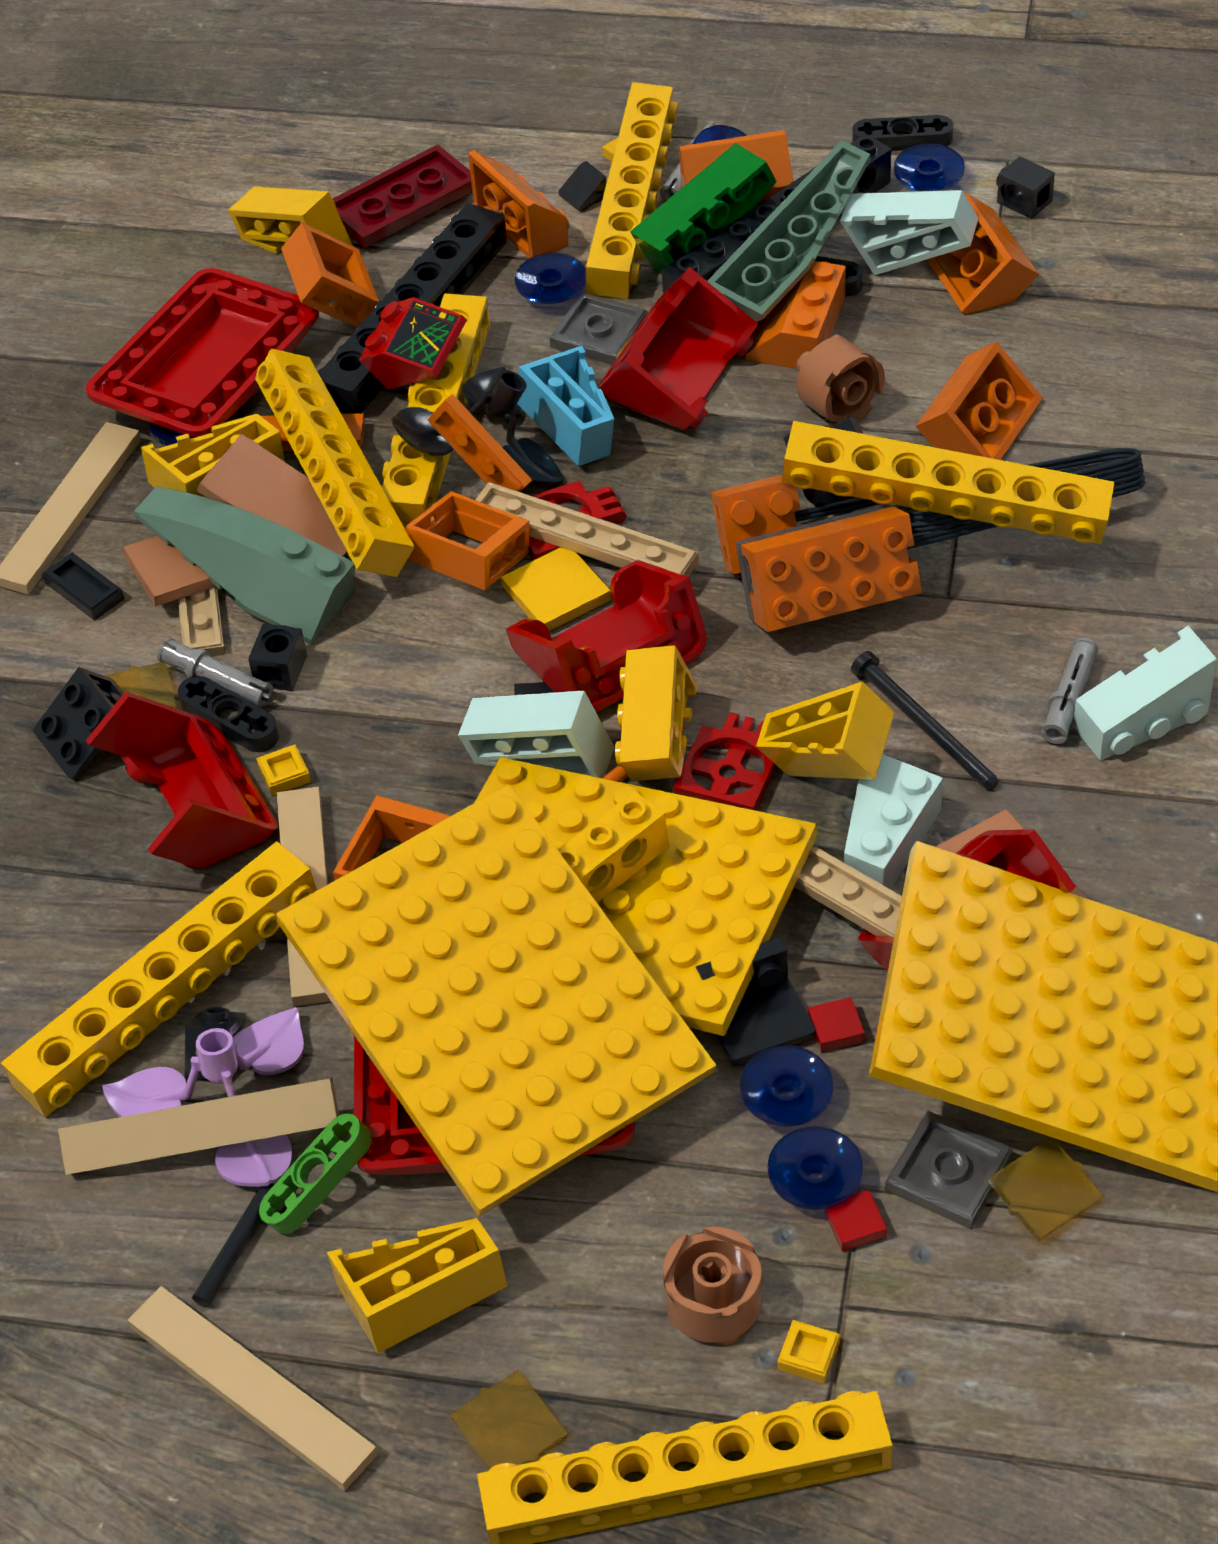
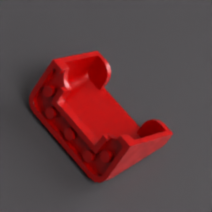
(678, 353)
(648, 611)

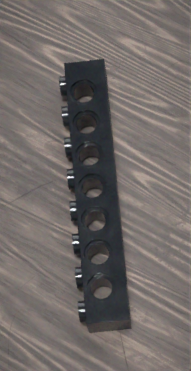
(718, 248)
(445, 267)

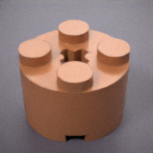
(839, 379)
(713, 1285)

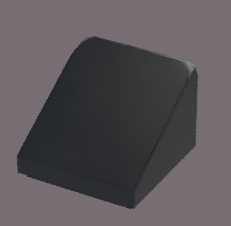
(584, 187)

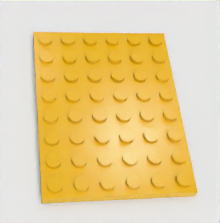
(698, 900)
(495, 997)
(1053, 1015)

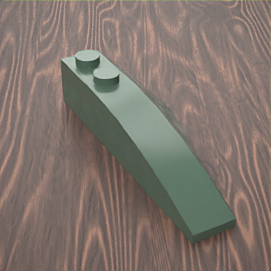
(791, 236)
(254, 559)

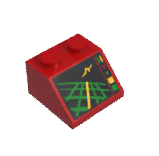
(411, 342)

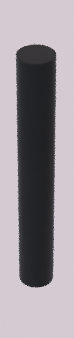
(231, 1250)

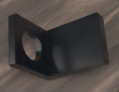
(209, 1019)

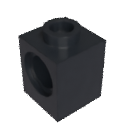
(1025, 187)
(278, 656)

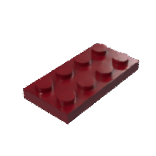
(402, 195)

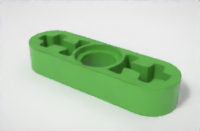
(302, 1206)

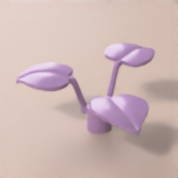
(267, 1047)

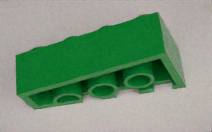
(704, 206)

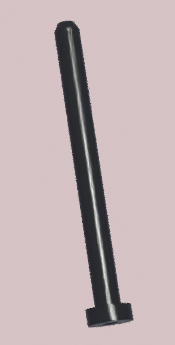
(866, 667)

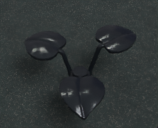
(496, 393)

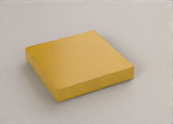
(556, 588)

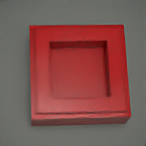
(836, 1024)
(856, 1221)

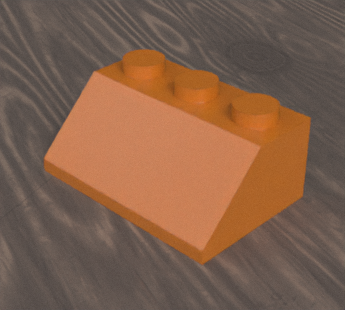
(768, 146)
(529, 218)
(989, 270)
(801, 318)
(981, 405)

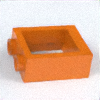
(329, 271)
(501, 533)
(388, 820)

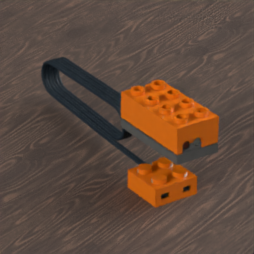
(856, 558)

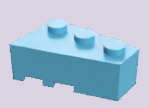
(568, 405)

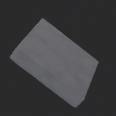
(598, 325)
(948, 1169)

